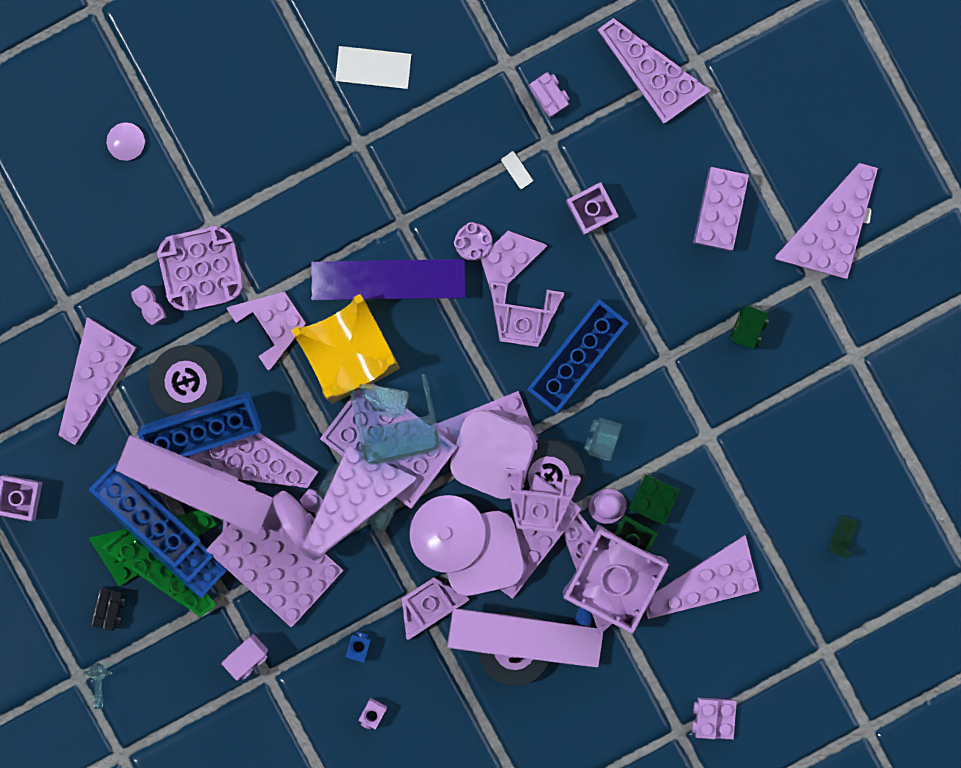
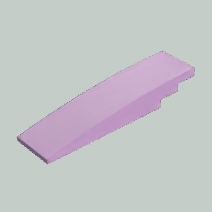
(194, 484)
(524, 638)

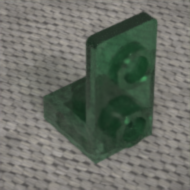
(842, 536)

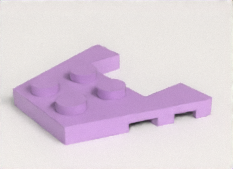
(278, 319)
(521, 323)
(539, 509)

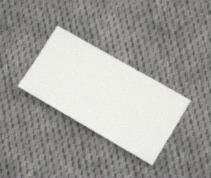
(373, 67)

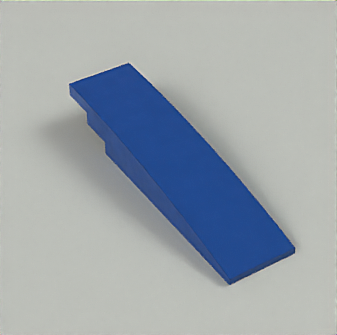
(158, 531)

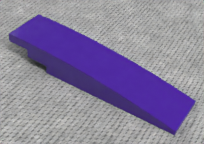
(388, 279)

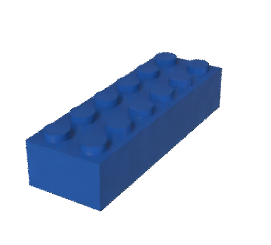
(577, 356)
(204, 426)

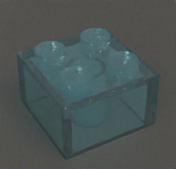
(603, 438)

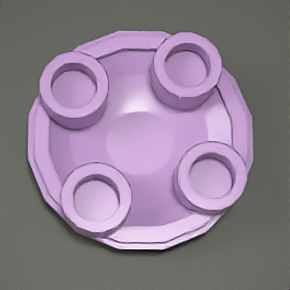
(125, 141)
(473, 241)

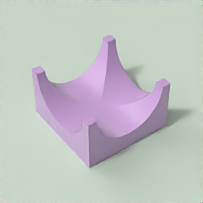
(615, 579)

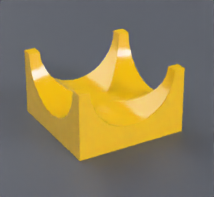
(346, 350)

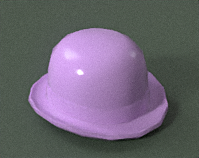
(607, 506)

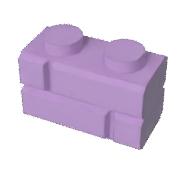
(549, 95)

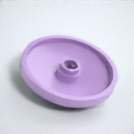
(294, 520)
(448, 534)

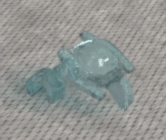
(97, 673)

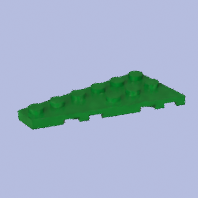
(195, 521)
(140, 560)

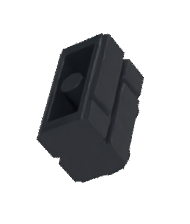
(108, 608)

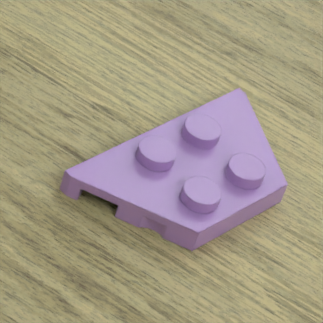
(510, 257)
(428, 605)

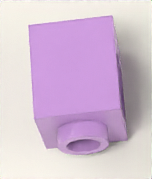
(372, 705)

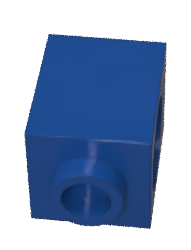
(358, 655)

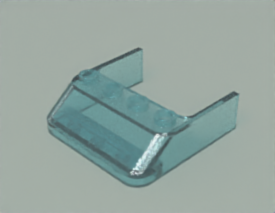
(401, 438)

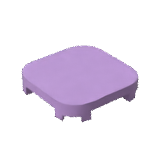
(200, 268)
(488, 447)
(500, 562)

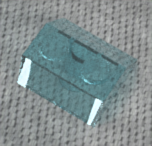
(386, 400)

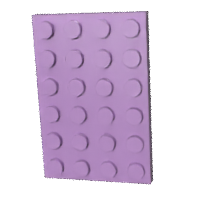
(425, 467)
(274, 567)

